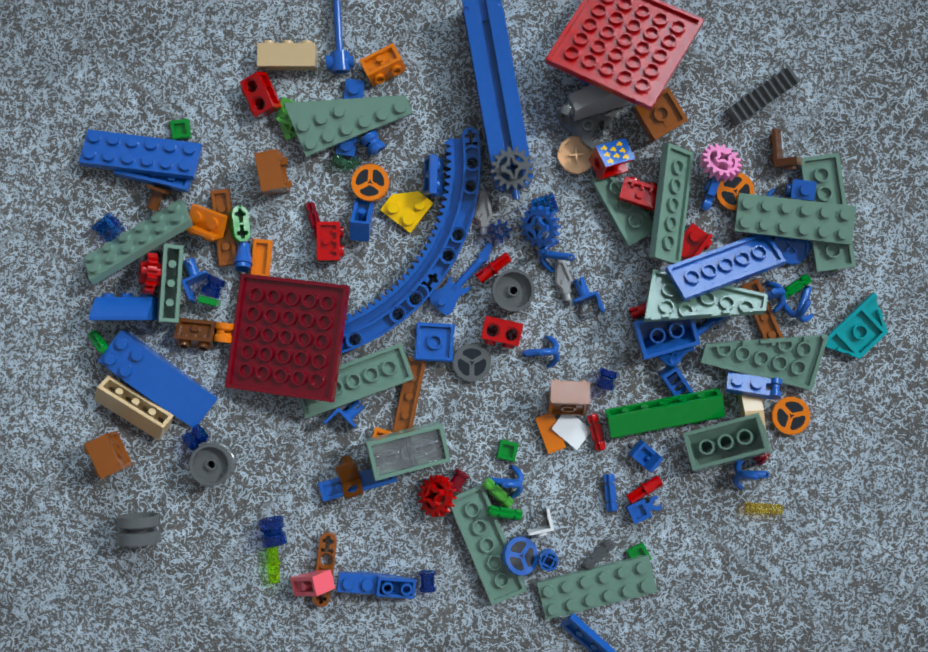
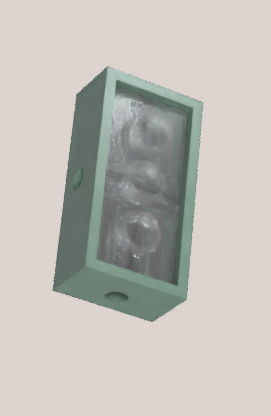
(407, 450)

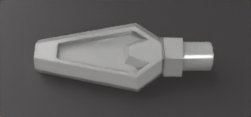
(483, 212)
(563, 279)

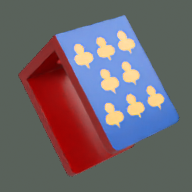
(610, 158)

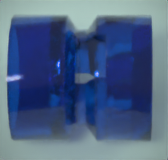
(272, 531)

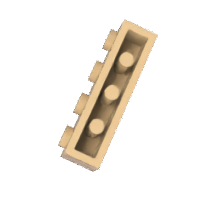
(133, 407)

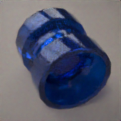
(213, 286)
(604, 383)
(195, 437)

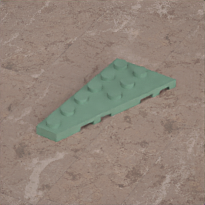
(333, 122)
(666, 304)
(787, 358)

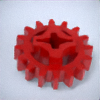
(149, 273)
(437, 496)

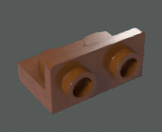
(195, 334)

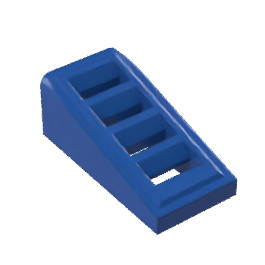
(667, 371)

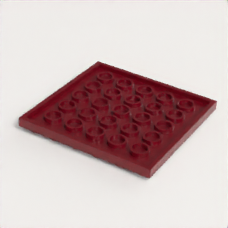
(287, 337)

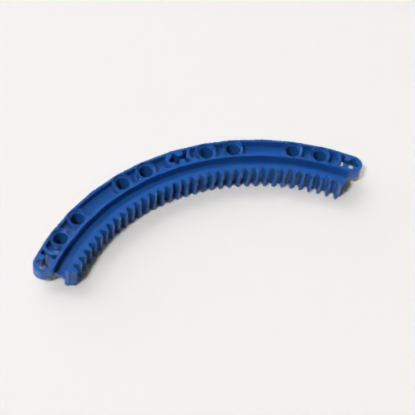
(455, 216)

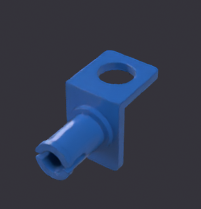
(194, 277)
(585, 295)
(349, 414)

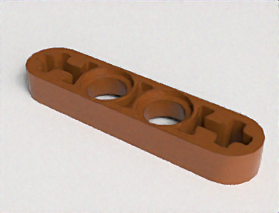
(320, 566)

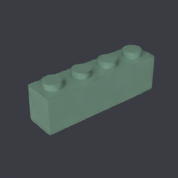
(170, 283)

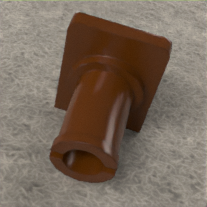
(156, 196)
(349, 476)

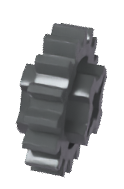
(521, 166)

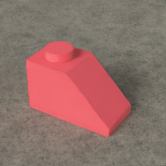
(312, 583)

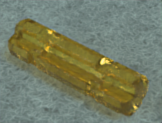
(763, 508)

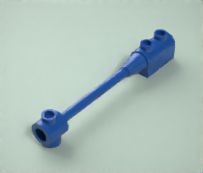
(339, 60)

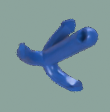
(543, 254)
(776, 292)
(802, 308)
(545, 351)
(746, 474)
(511, 483)

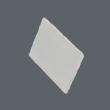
(571, 430)

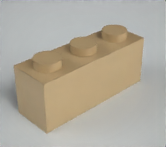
(287, 55)

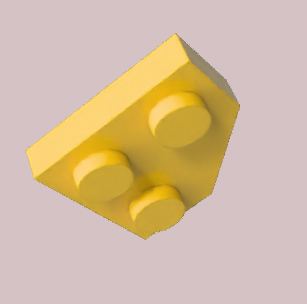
(407, 209)

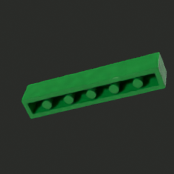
(664, 413)

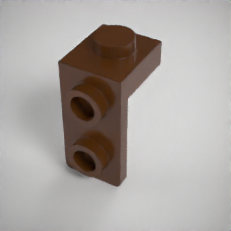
(777, 159)

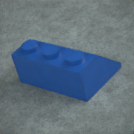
(124, 307)
(664, 336)

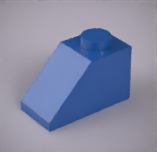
(361, 220)

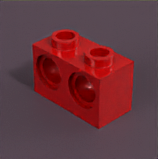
(263, 92)
(502, 326)

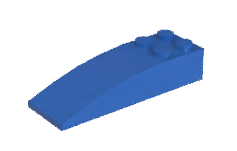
(157, 378)

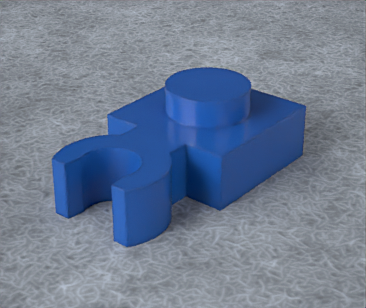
(711, 188)
(641, 510)

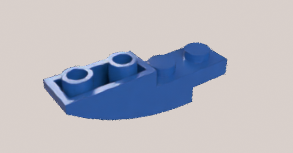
(376, 583)

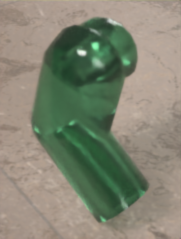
(344, 164)

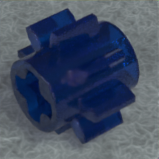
(495, 228)

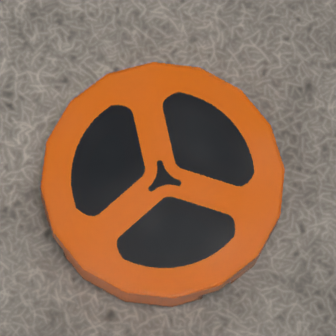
(370, 182)
(728, 191)
(790, 415)

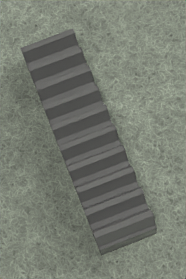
(762, 96)

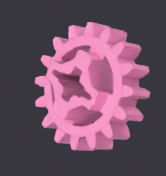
(720, 162)

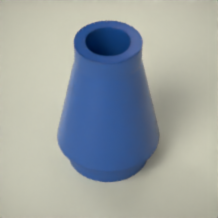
(243, 258)

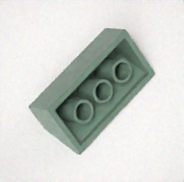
(727, 442)

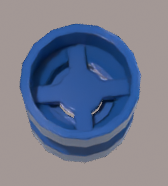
(372, 143)
(545, 558)

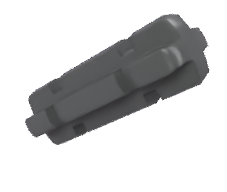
(599, 554)

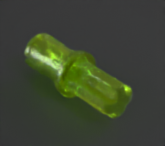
(273, 565)

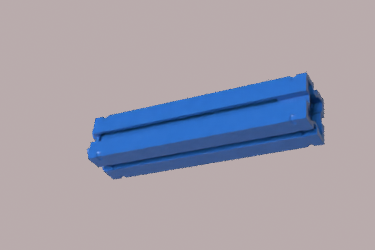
(495, 84)

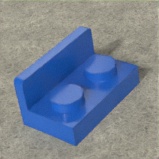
(433, 176)

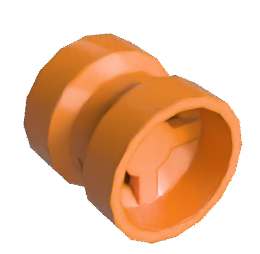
(223, 332)

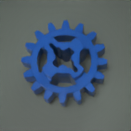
(535, 232)

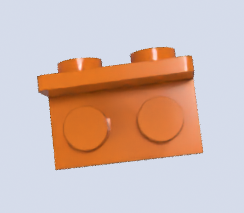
(383, 65)
(207, 223)

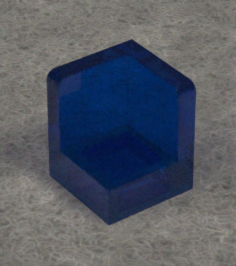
(546, 201)
(109, 227)

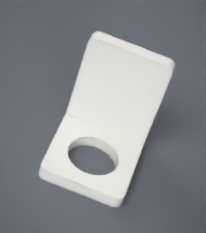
(542, 531)

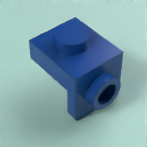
(801, 190)
(645, 456)

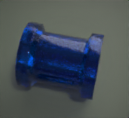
(427, 581)

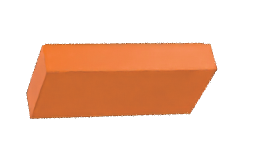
(261, 257)
(551, 439)

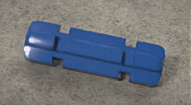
(610, 492)

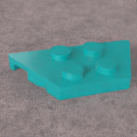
(859, 330)

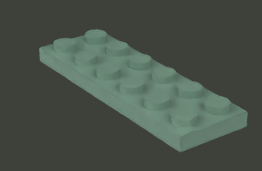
(829, 189)
(671, 204)
(794, 219)
(137, 241)
(364, 378)
(485, 543)
(597, 586)

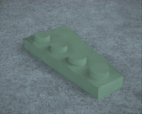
(629, 219)

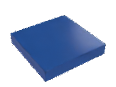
(434, 342)

